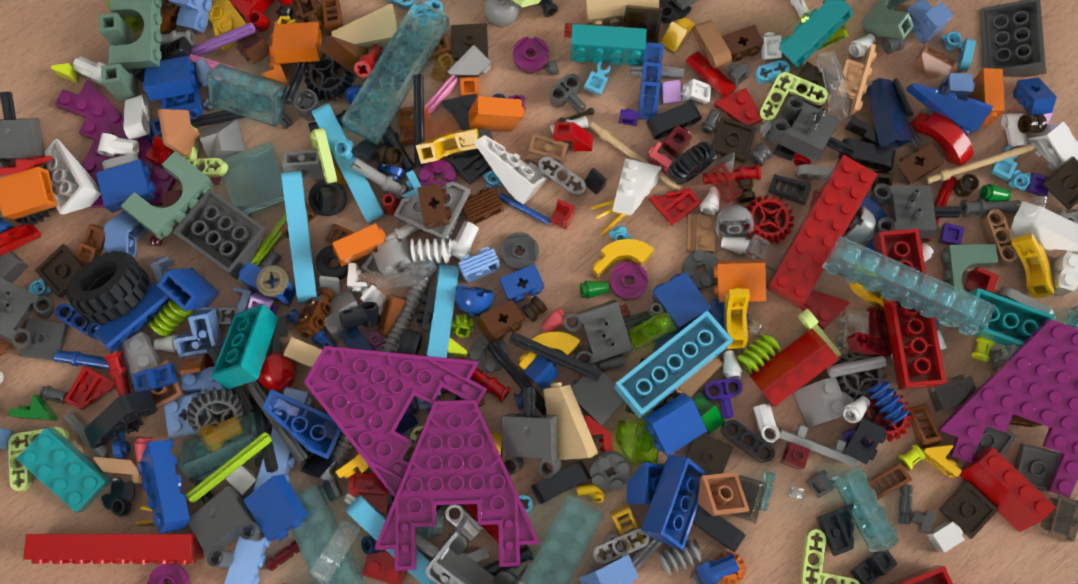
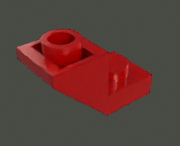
(571, 131)
(596, 429)

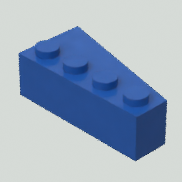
(163, 486)

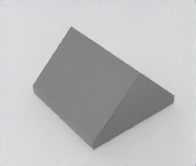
(340, 303)

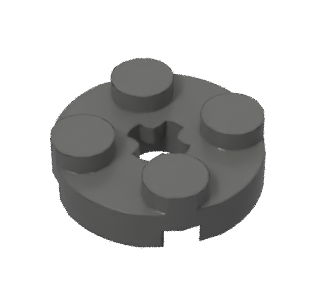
(526, 243)
(705, 259)
(477, 354)
(614, 480)

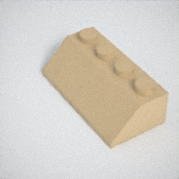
(611, 11)

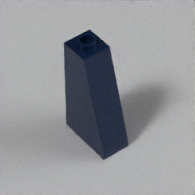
(888, 114)

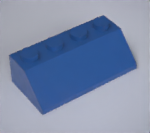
(116, 332)
(674, 502)

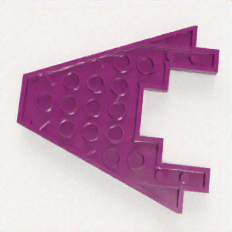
(105, 118)
(1036, 385)
(371, 392)
(455, 466)

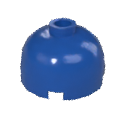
(473, 300)

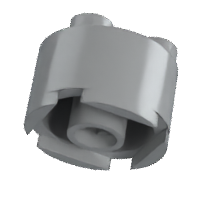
(393, 257)

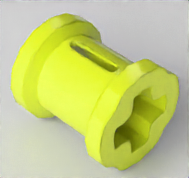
(982, 349)
(911, 457)

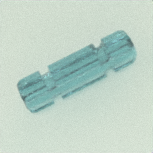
(769, 478)

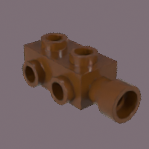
(309, 11)
(314, 313)

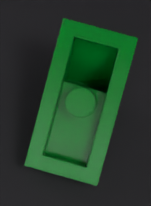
(37, 410)
(709, 414)

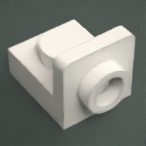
(771, 46)
(696, 91)
(352, 279)
(372, 294)

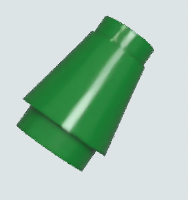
(994, 193)
(593, 288)

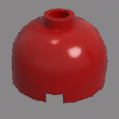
(278, 372)

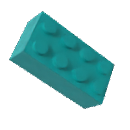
(815, 31)
(608, 44)
(1011, 320)
(245, 347)
(64, 469)

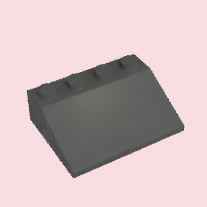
(1014, 38)
(221, 233)

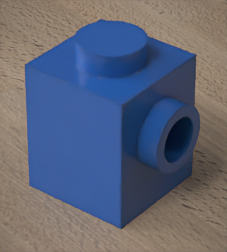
(542, 372)

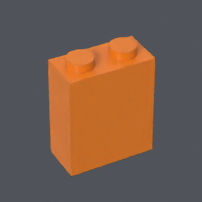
(296, 42)
(990, 90)
(495, 113)
(26, 193)
(358, 244)
(743, 275)

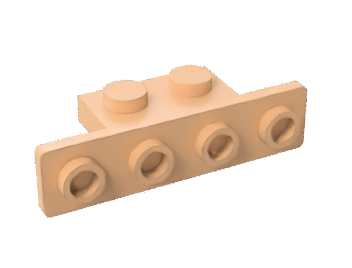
(855, 77)

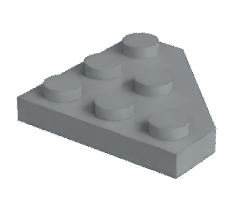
(410, 210)

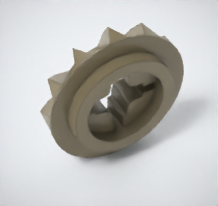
(265, 276)

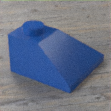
(644, 483)

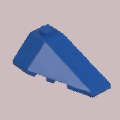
(966, 114)
(306, 424)

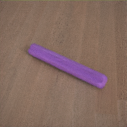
(223, 39)

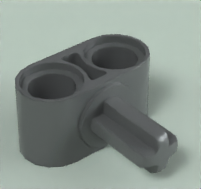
(568, 94)

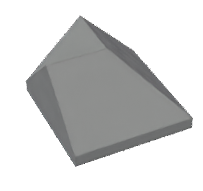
(222, 139)

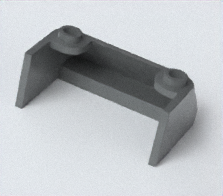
(455, 567)

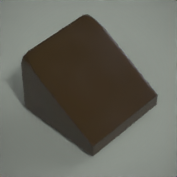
(882, 178)

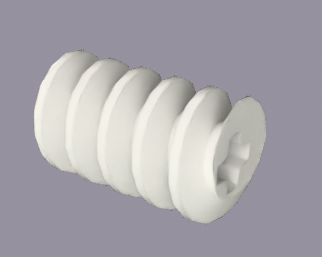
(431, 251)

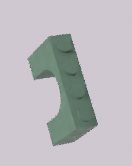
(886, 22)
(146, 50)
(114, 77)
(162, 220)
(959, 257)

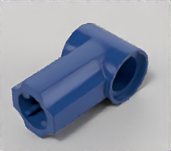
(713, 571)

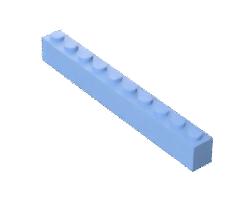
(249, 554)

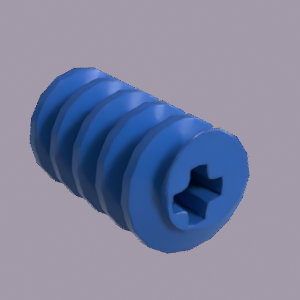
(888, 402)

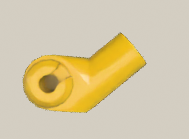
(593, 491)

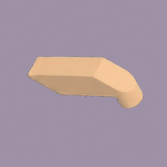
(119, 466)

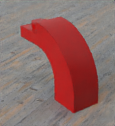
(947, 134)

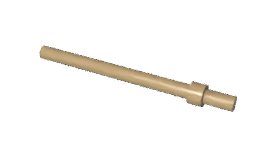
(605, 135)
(946, 174)

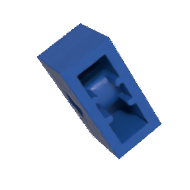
(1034, 96)
(529, 276)

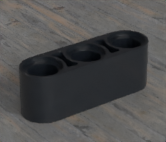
(666, 122)
(871, 155)
(757, 442)
(561, 482)
(719, 529)

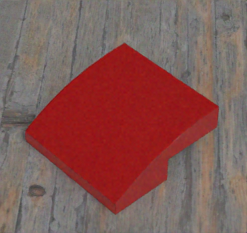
(25, 164)

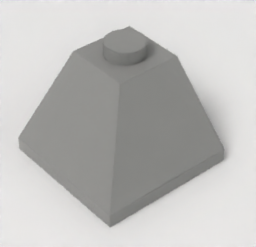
(471, 63)

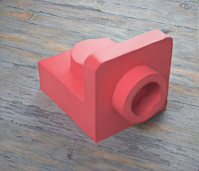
(658, 159)

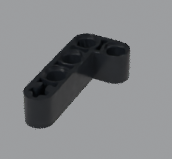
(118, 416)

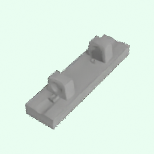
(799, 438)

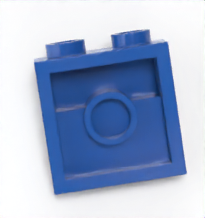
(189, 102)

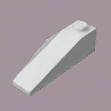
(71, 182)
(1046, 227)

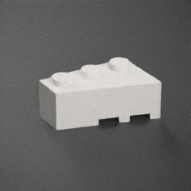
(1054, 144)
(635, 184)

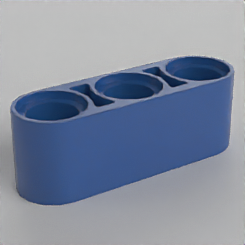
(75, 319)

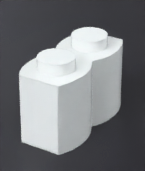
(1065, 273)

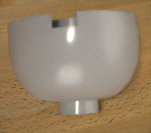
(501, 12)
(733, 220)
(861, 226)

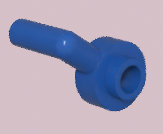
(395, 172)
(120, 446)

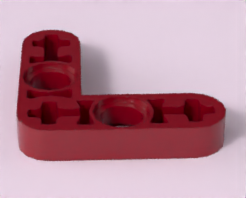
(878, 341)

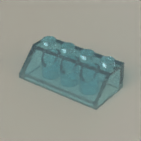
(246, 94)
(199, 463)
(867, 512)

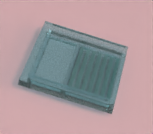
(254, 179)

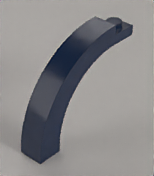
(355, 340)

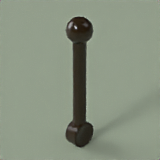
(590, 111)

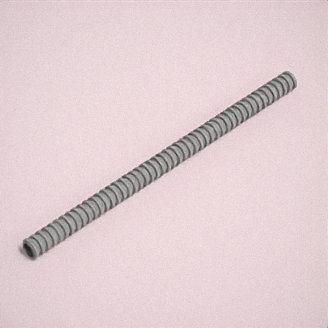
(392, 342)

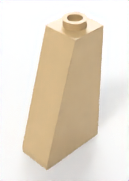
(370, 29)
(302, 352)
(573, 433)

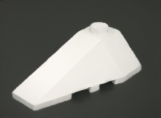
(518, 177)

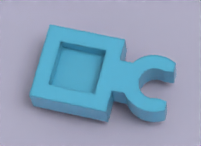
(597, 81)
(1004, 168)

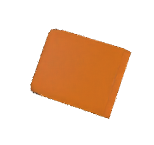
(469, 85)

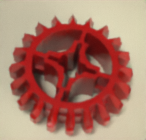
(759, 206)
(894, 430)

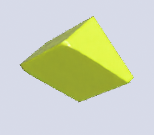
(65, 71)
(455, 349)

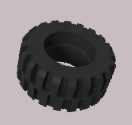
(107, 287)

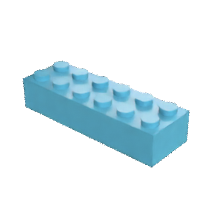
(673, 364)

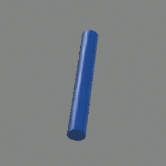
(525, 209)

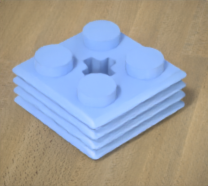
(479, 265)
(174, 414)

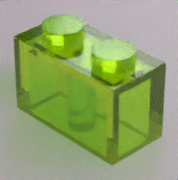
(652, 330)

